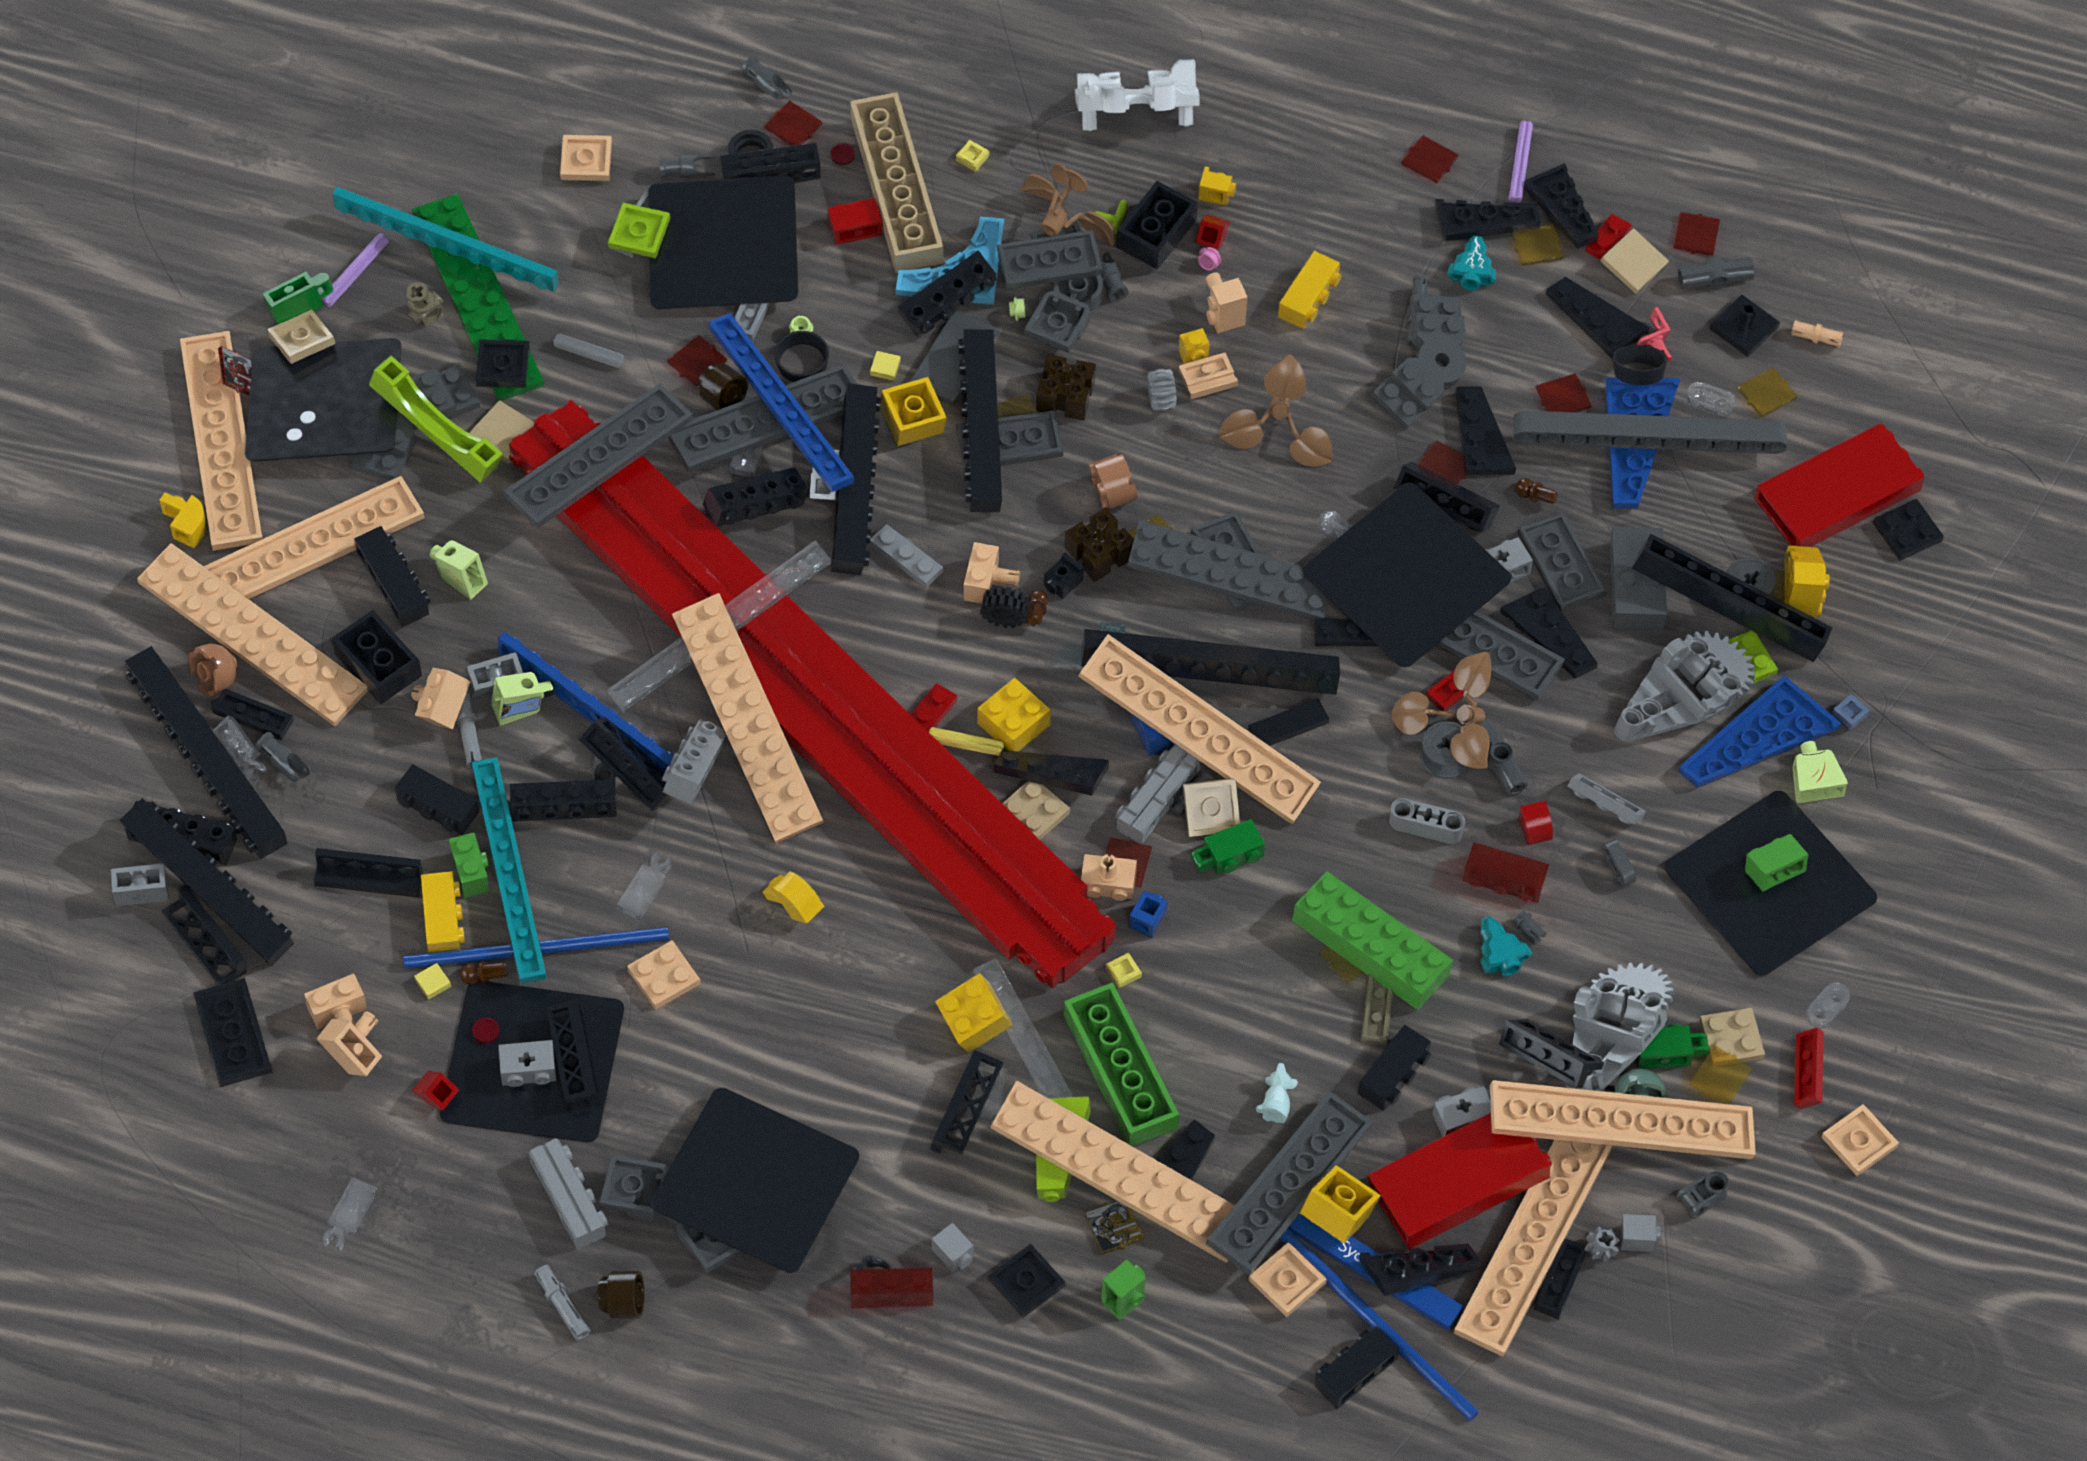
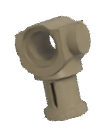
(424, 305)

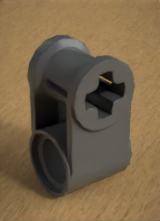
(1700, 1196)

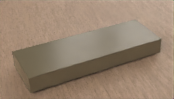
(1376, 1013)

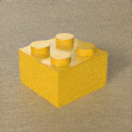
(912, 411)
(1013, 716)
(974, 1013)
(1340, 1204)

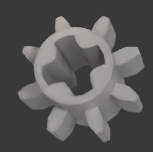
(1602, 1244)

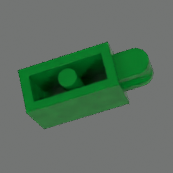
(297, 296)
(1230, 849)
(1673, 1048)

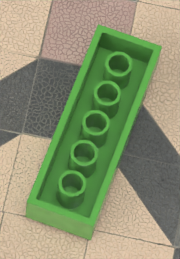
(1372, 940)
(1121, 1065)

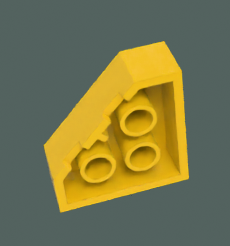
(1805, 579)

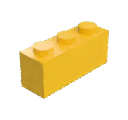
(1309, 290)
(442, 912)

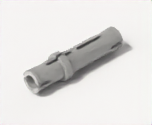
(466, 720)
(556, 1294)

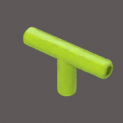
(1117, 219)

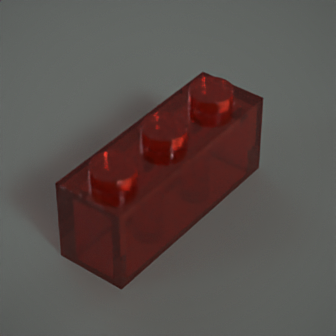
(1505, 872)
(891, 1287)

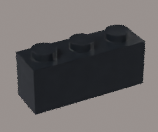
(436, 800)
(1395, 1068)
(1356, 1366)

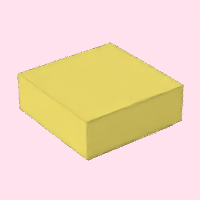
(972, 155)
(885, 365)
(1123, 970)
(432, 981)

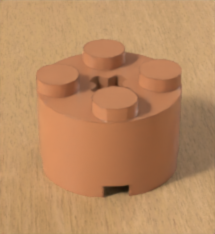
(1113, 481)

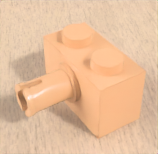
(1226, 303)
(984, 572)
(441, 697)
(1109, 876)
(336, 1001)
(349, 1044)

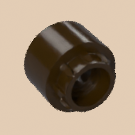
(722, 386)
(622, 1294)

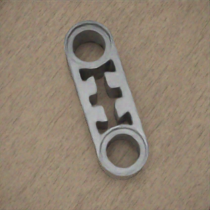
(1427, 821)

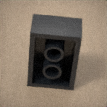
(1157, 224)
(376, 656)

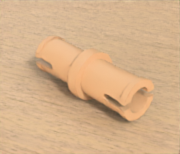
(1817, 333)

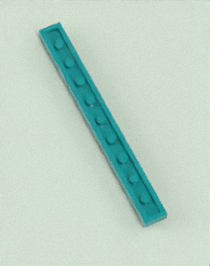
(445, 239)
(509, 871)

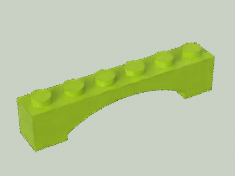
(472, 453)

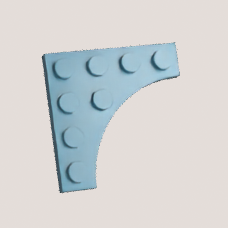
(986, 238)

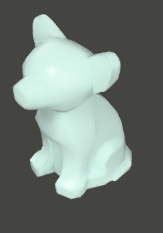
(1276, 1101)

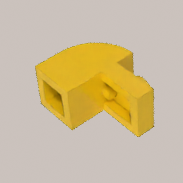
(189, 518)
(795, 895)

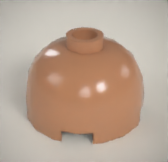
(213, 668)

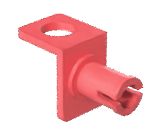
(1656, 339)

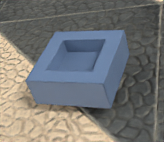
(1851, 712)

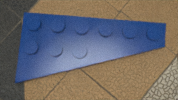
(1631, 465)
(1769, 726)

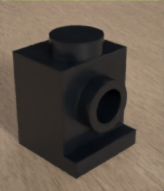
(1063, 576)

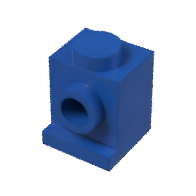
(1148, 914)

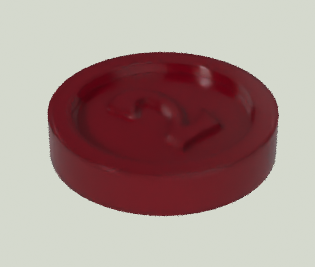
(842, 154)
(485, 1030)

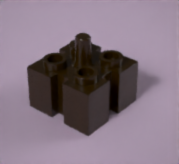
(1066, 387)
(1099, 544)

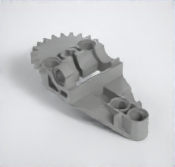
(1668, 704)
(1627, 995)

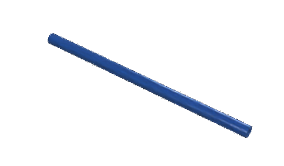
(546, 946)
(1374, 1319)

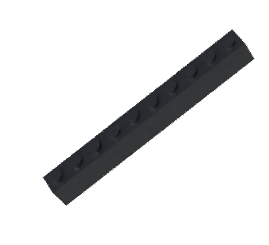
(1226, 662)
(205, 753)

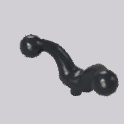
(871, 1261)

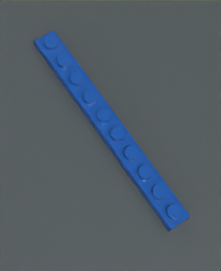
(781, 402)
(580, 700)

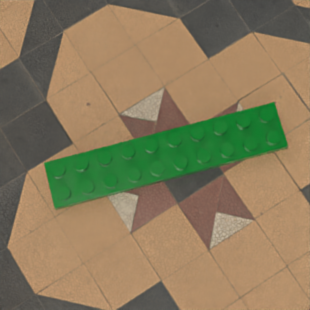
(475, 290)

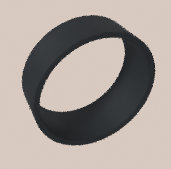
(800, 338)
(1639, 354)

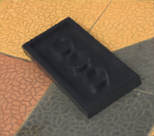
(232, 1032)

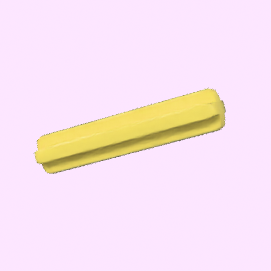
(967, 741)

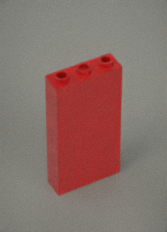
(1839, 487)
(1456, 1179)

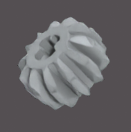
(1161, 389)

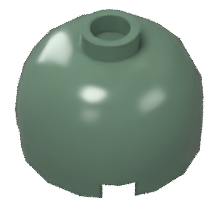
(1642, 1083)

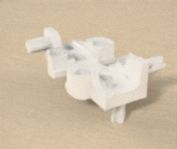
(1162, 93)

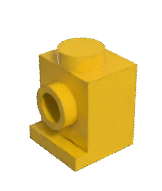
(1216, 187)
(1193, 346)

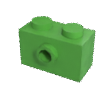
(1776, 862)
(469, 865)
(1123, 1289)

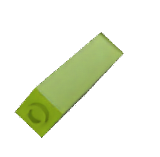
(1051, 1179)

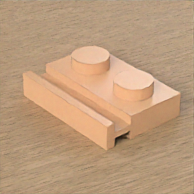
(1208, 375)

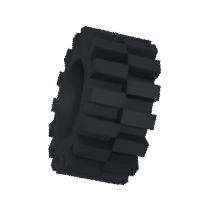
(1004, 607)

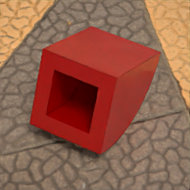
(1212, 231)
(1536, 822)
(435, 1089)

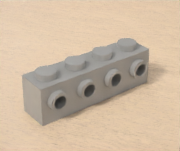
(693, 760)

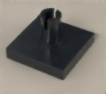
(1744, 325)

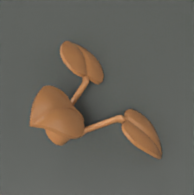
(1056, 218)
(1283, 382)
(1473, 742)

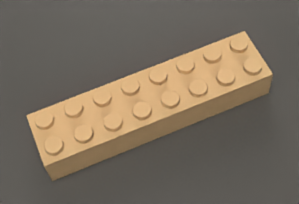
(896, 182)

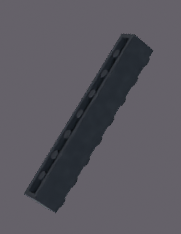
(981, 420)
(852, 501)
(1732, 598)
(207, 882)

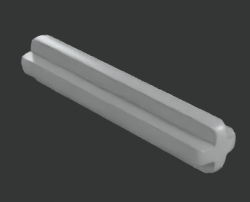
(588, 350)

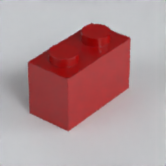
(855, 221)

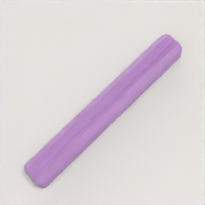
(1520, 161)
(355, 269)

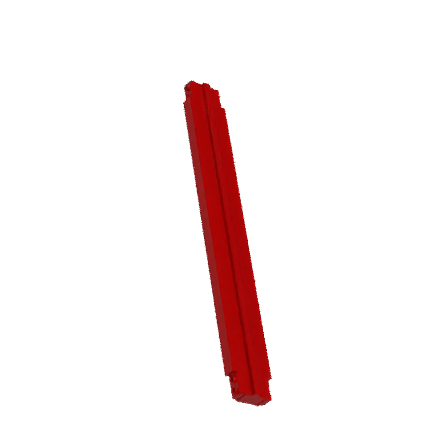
(839, 717)

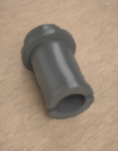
(1529, 927)

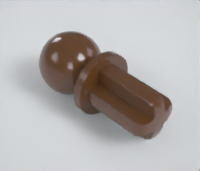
(1527, 488)
(1037, 607)
(472, 973)

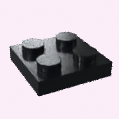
(502, 363)
(1908, 529)
(1026, 1280)

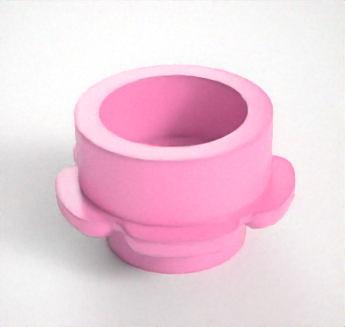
(1209, 258)

